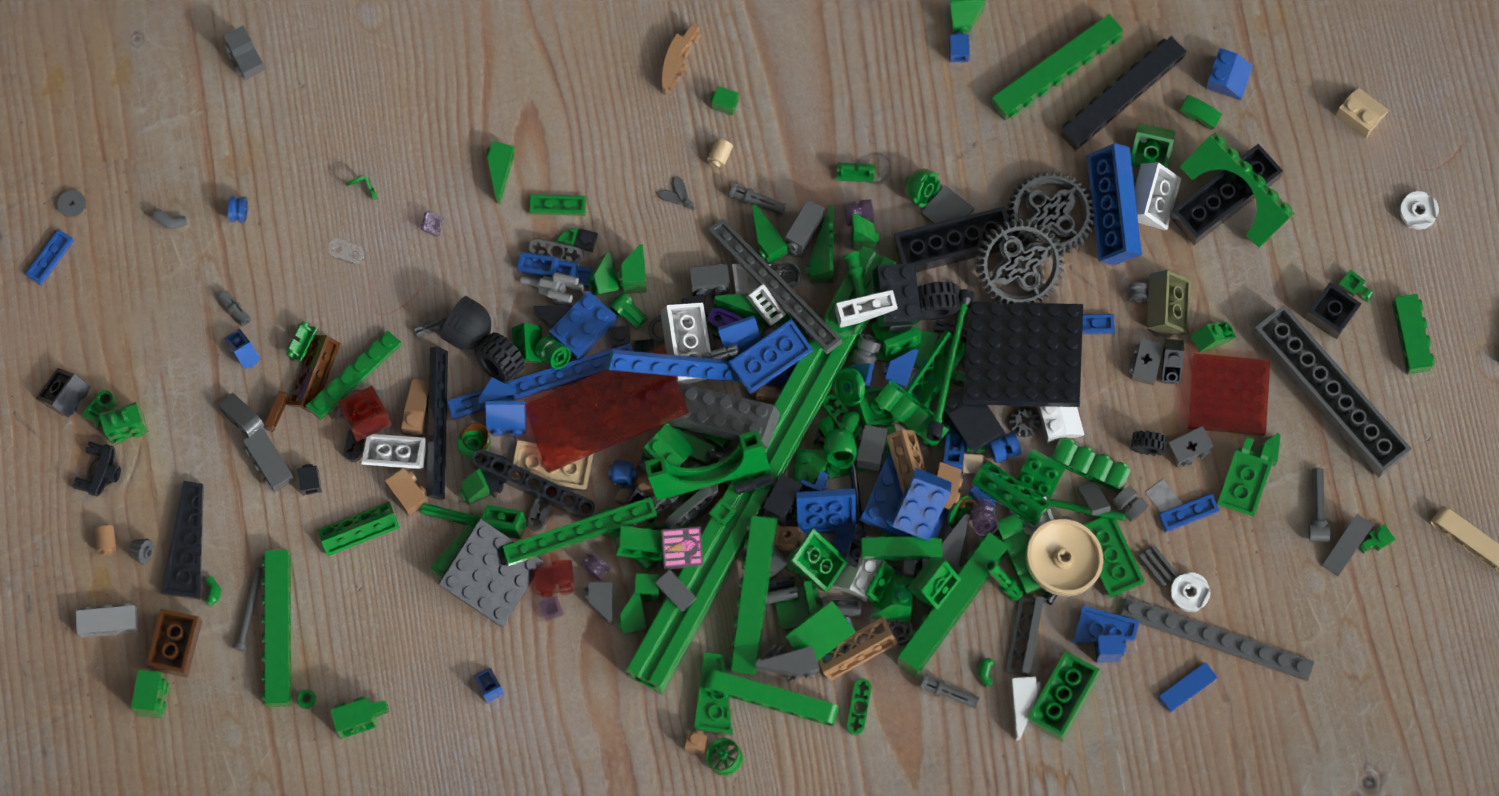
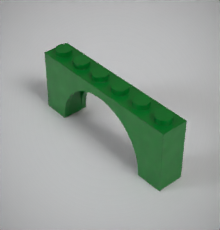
(1270, 209)
(673, 480)

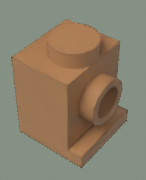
(788, 538)
(696, 742)

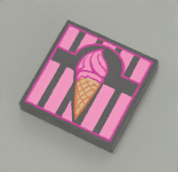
(682, 548)

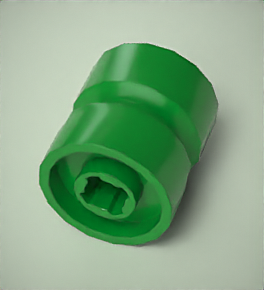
(553, 352)

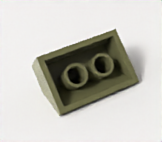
(1169, 303)

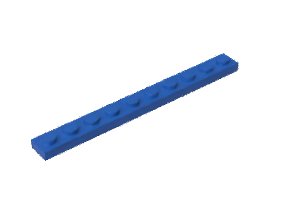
(680, 366)
(539, 381)

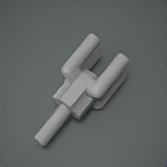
(555, 287)

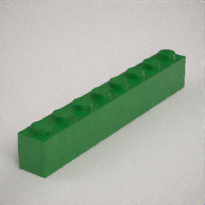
(1057, 67)
(754, 594)
(277, 628)

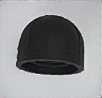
(466, 324)

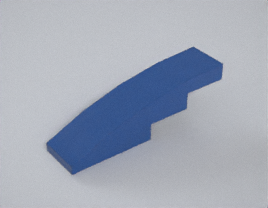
(546, 266)

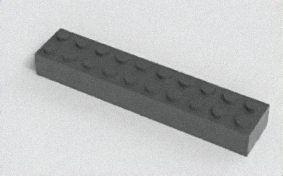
(1331, 391)

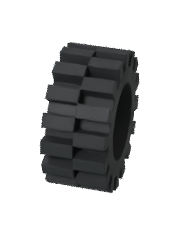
(1149, 443)

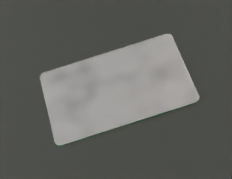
(1163, 496)

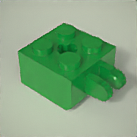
(124, 423)
(357, 716)

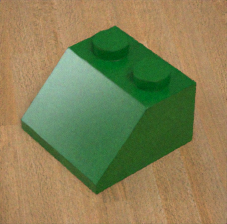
(1152, 145)
(633, 275)
(668, 444)
(896, 601)

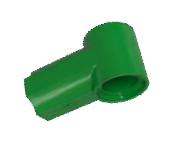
(624, 307)

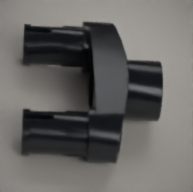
(104, 472)

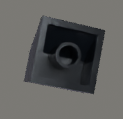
(63, 392)

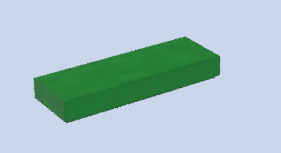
(557, 205)

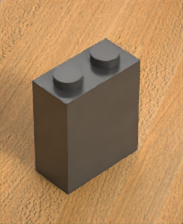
(804, 228)

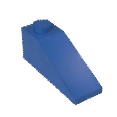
(954, 449)

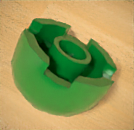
(921, 186)

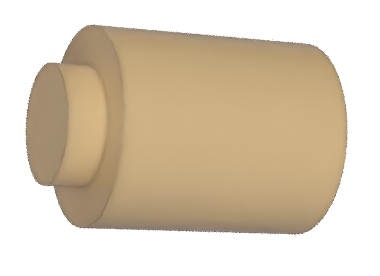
(719, 153)

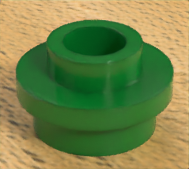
(304, 693)

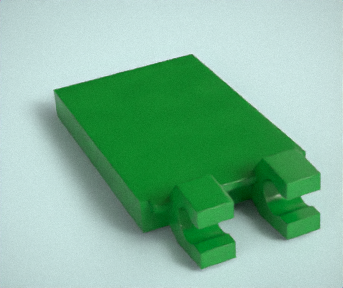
(1246, 478)

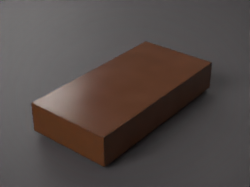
(276, 411)

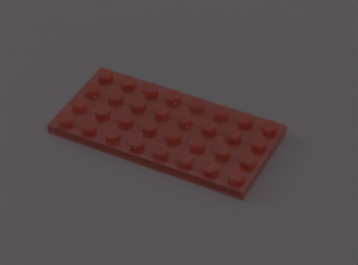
(602, 413)

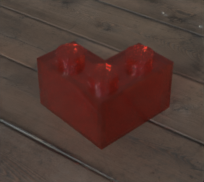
(555, 579)

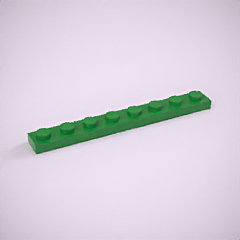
(579, 531)

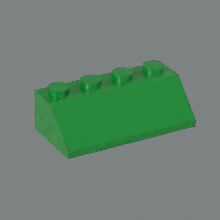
(1064, 696)

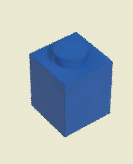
(959, 47)

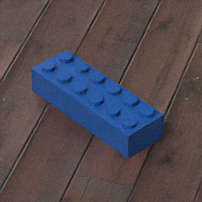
(1114, 204)

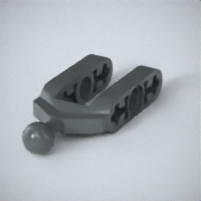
(689, 508)

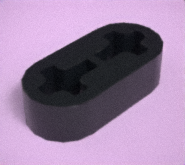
(350, 442)

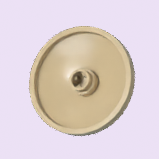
(1064, 557)

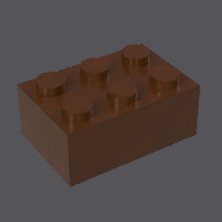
(174, 643)

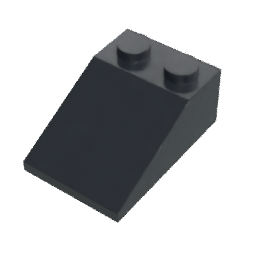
(972, 423)

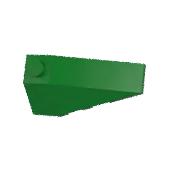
(821, 260)

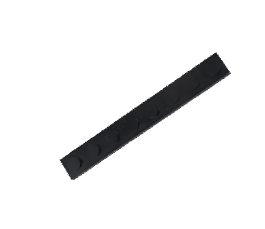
(437, 423)

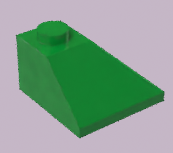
(964, 14)

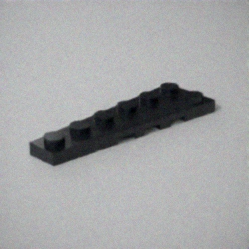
(184, 560)

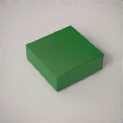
(722, 512)

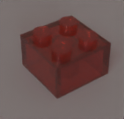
(364, 413)

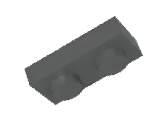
(847, 606)

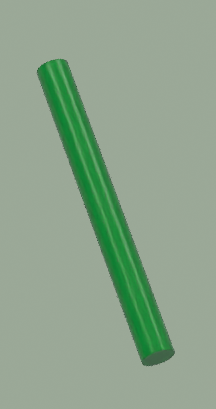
(1083, 509)

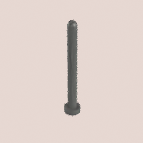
(240, 645)

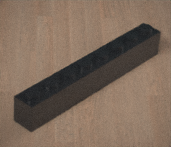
(1122, 93)

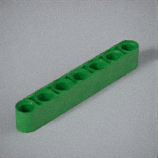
(771, 697)

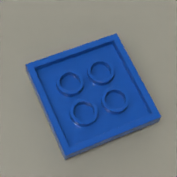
(825, 509)

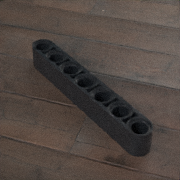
(525, 477)

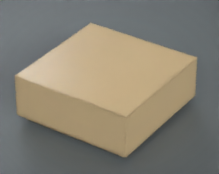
(972, 463)

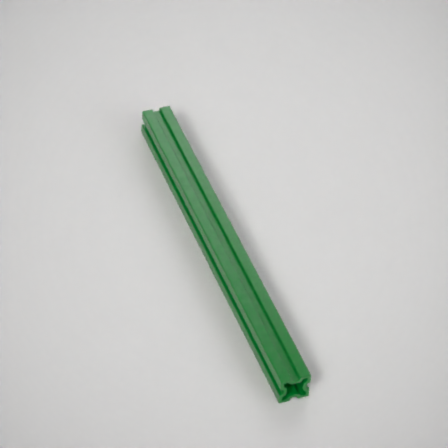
(722, 545)

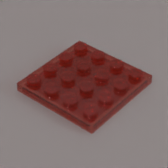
(1229, 394)

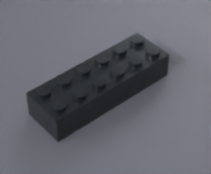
(1222, 197)
(949, 240)

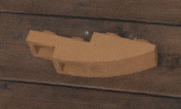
(674, 62)

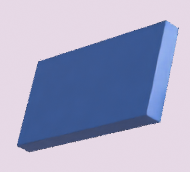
(770, 356)

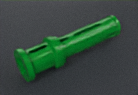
(855, 272)
(994, 570)

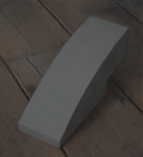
(1347, 545)

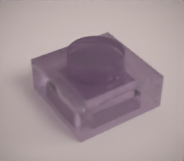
(432, 223)
(551, 608)

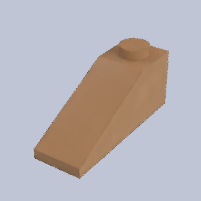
(416, 408)

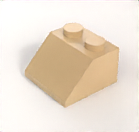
(1361, 112)

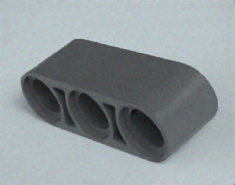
(240, 415)

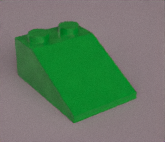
(818, 561)

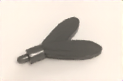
(679, 197)

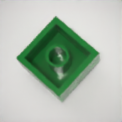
(150, 694)

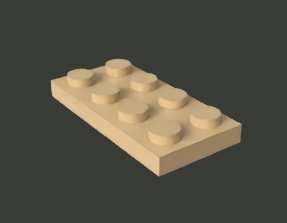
(571, 476)

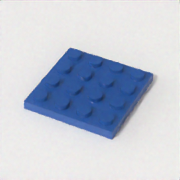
(885, 500)

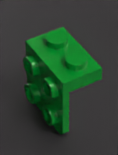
(896, 341)
(797, 610)

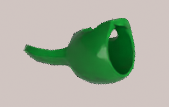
(840, 439)

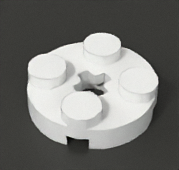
(1416, 220)
(1187, 581)

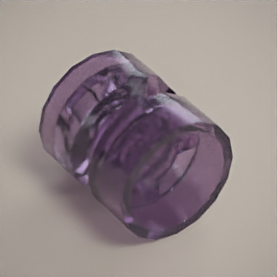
(864, 209)
(983, 517)

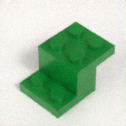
(934, 583)

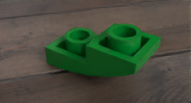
(1199, 110)

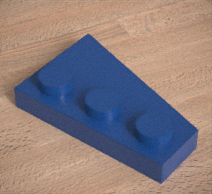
(1097, 623)

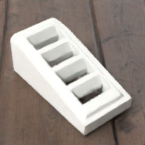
(761, 309)

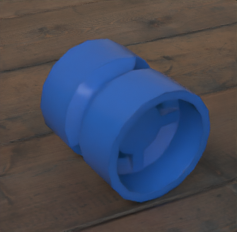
(1000, 452)

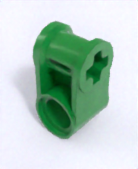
(98, 407)

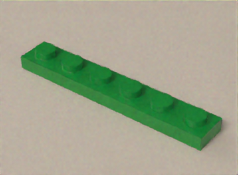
(353, 375)

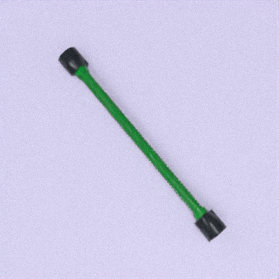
(936, 427)

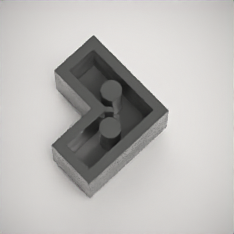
(241, 48)

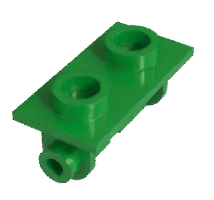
(855, 172)
(298, 349)

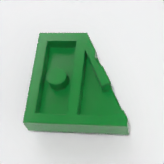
(809, 465)

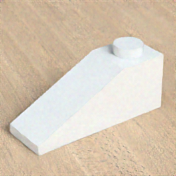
(864, 308)
(1024, 697)

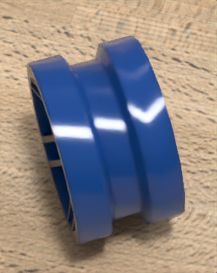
(238, 209)

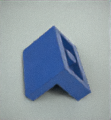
(820, 485)

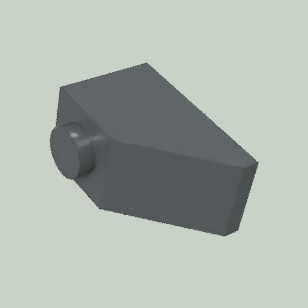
(601, 599)

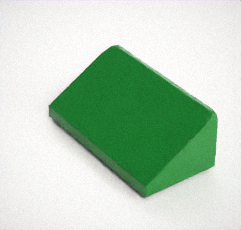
(879, 583)

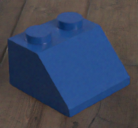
(1229, 74)
(506, 418)

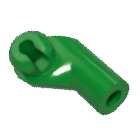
(214, 593)
(983, 671)

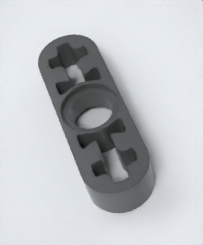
(543, 243)

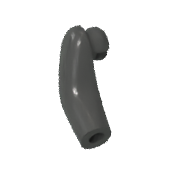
(167, 221)

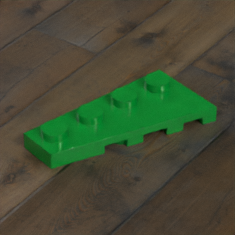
(712, 709)

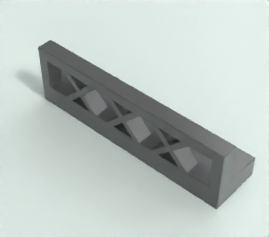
(1034, 626)

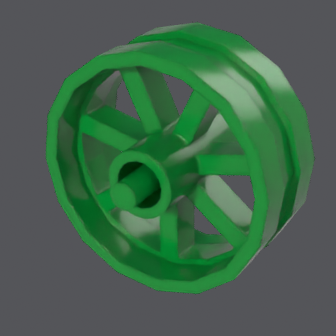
(724, 757)

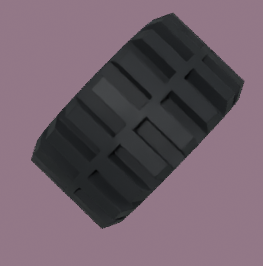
(938, 300)
(499, 357)

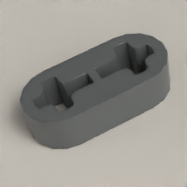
(535, 511)

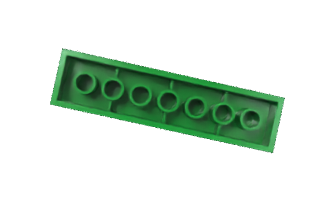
(940, 622)

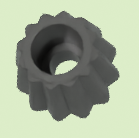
(141, 550)

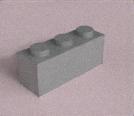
(107, 620)

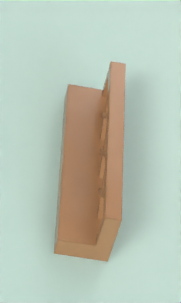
(903, 455)
(858, 653)

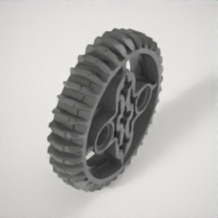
(1050, 204)
(1027, 258)

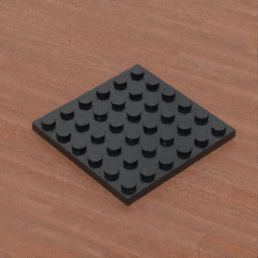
(1023, 354)

